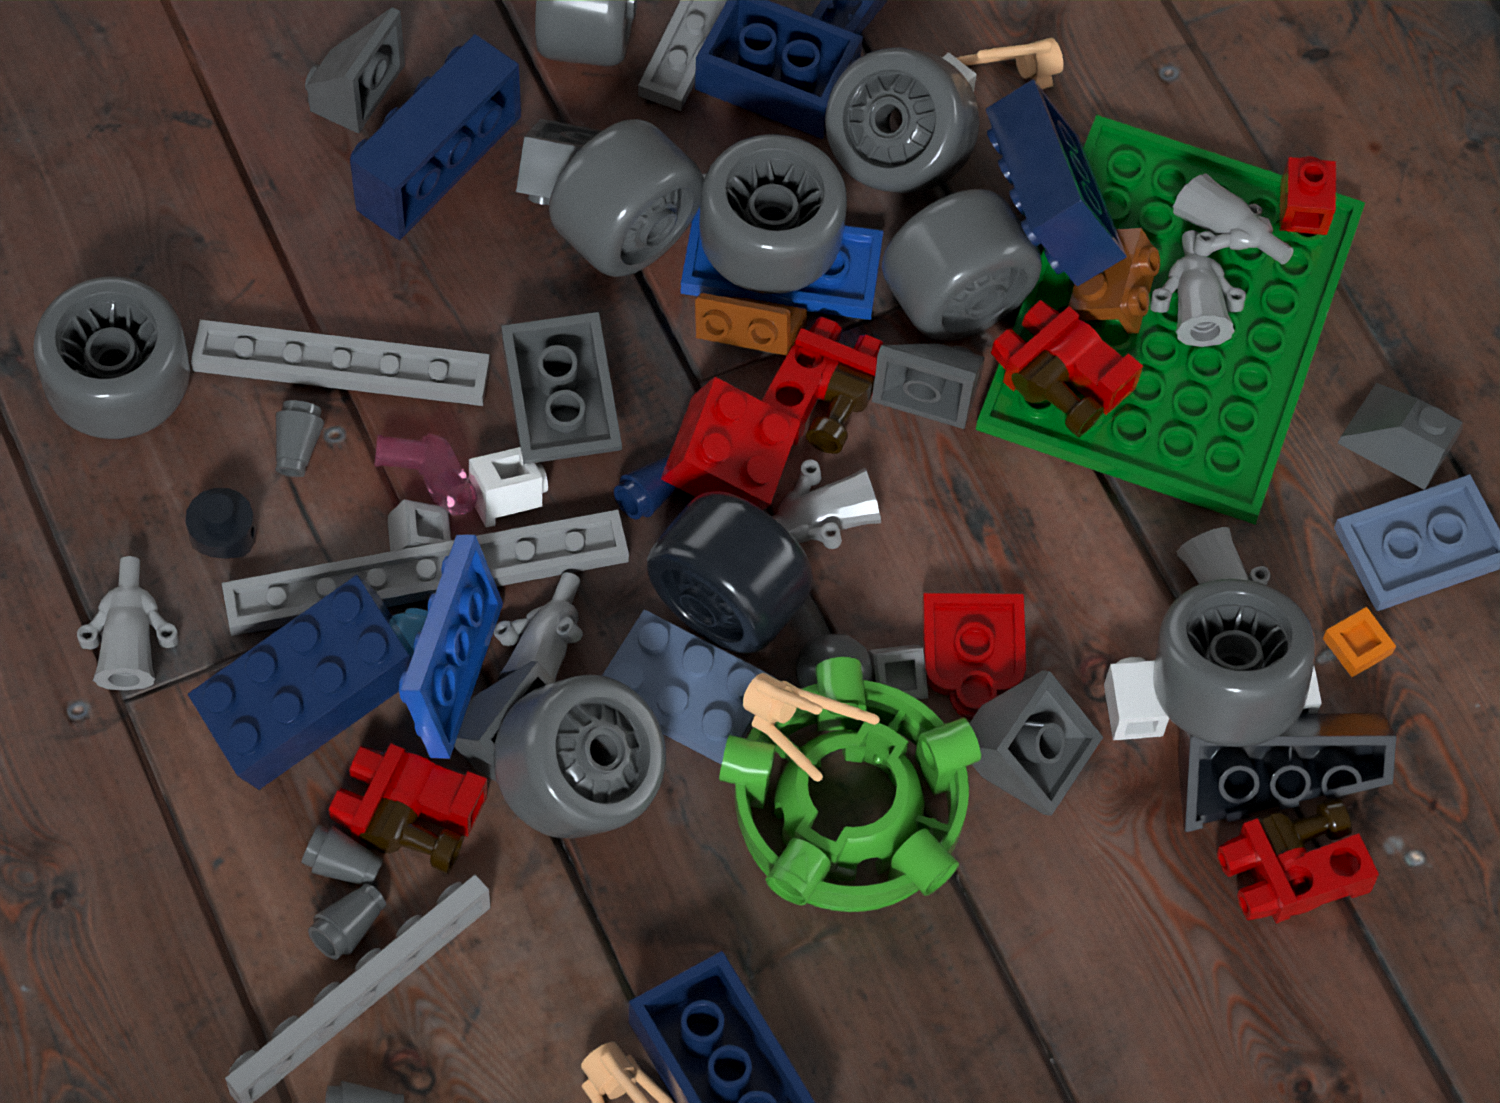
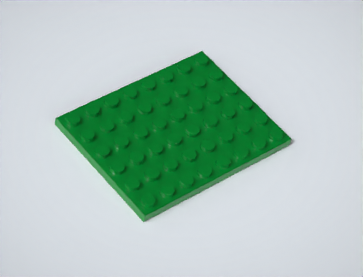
(1201, 417)

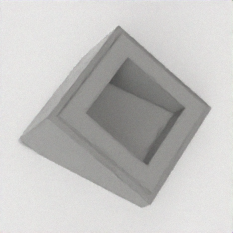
(417, 525)
(901, 668)

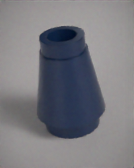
(643, 490)

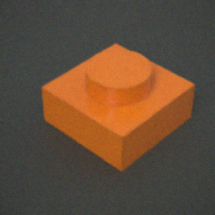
(1359, 642)

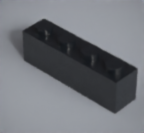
(1309, 760)

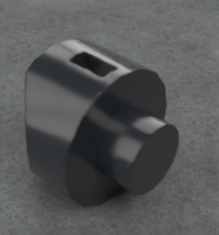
(221, 524)

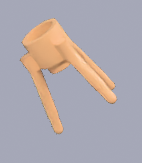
(1033, 60)
(777, 702)
(616, 1074)

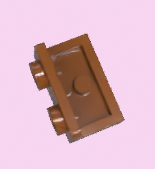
(1123, 288)
(748, 322)

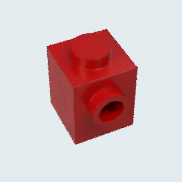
(1307, 195)

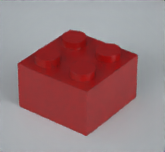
(730, 445)

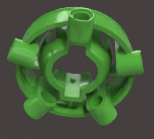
(900, 839)

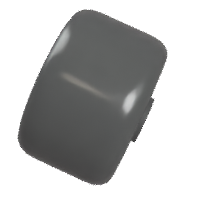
(584, 30)
(936, 125)
(626, 197)
(772, 213)
(961, 265)
(112, 357)
(1234, 662)
(579, 756)

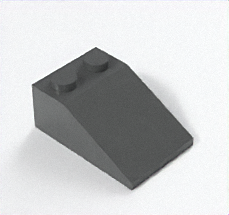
(560, 388)

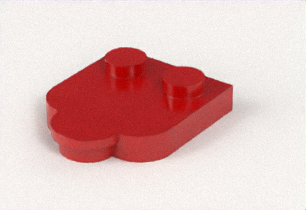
(973, 646)

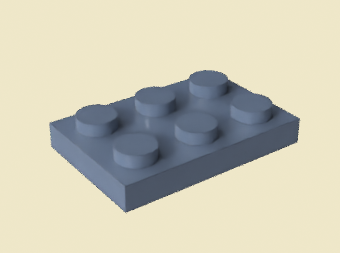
(1421, 542)
(686, 683)

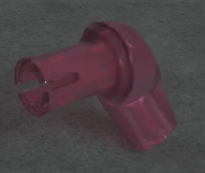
(437, 462)

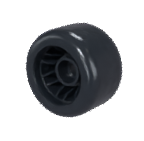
(730, 571)

